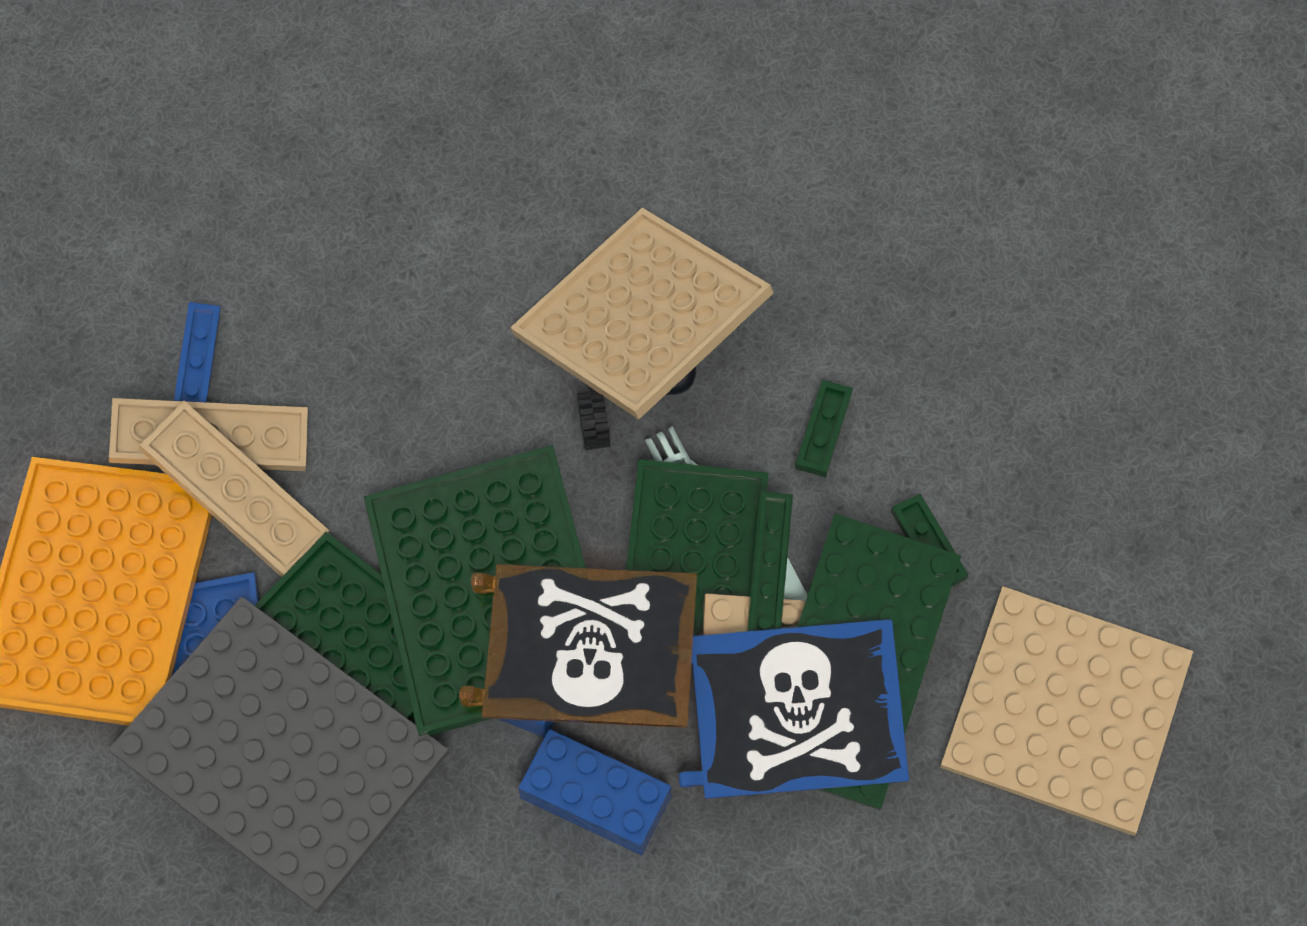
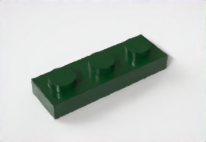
(823, 428)
(920, 525)

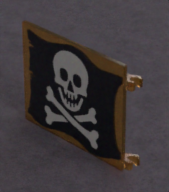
(587, 646)

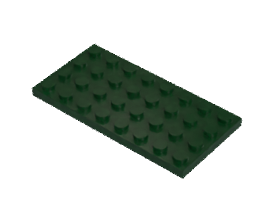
(882, 577)

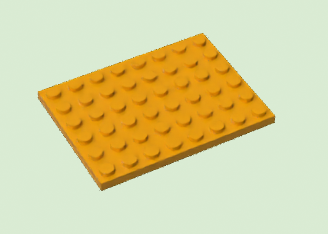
(96, 589)

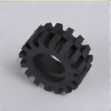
(593, 420)

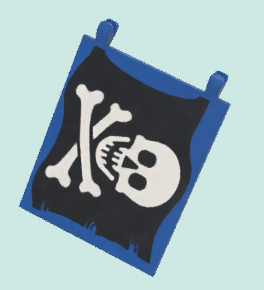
(797, 710)

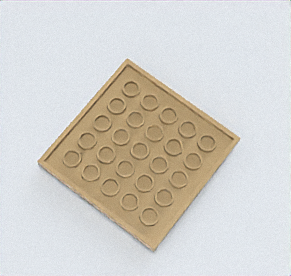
(641, 312)
(1067, 710)

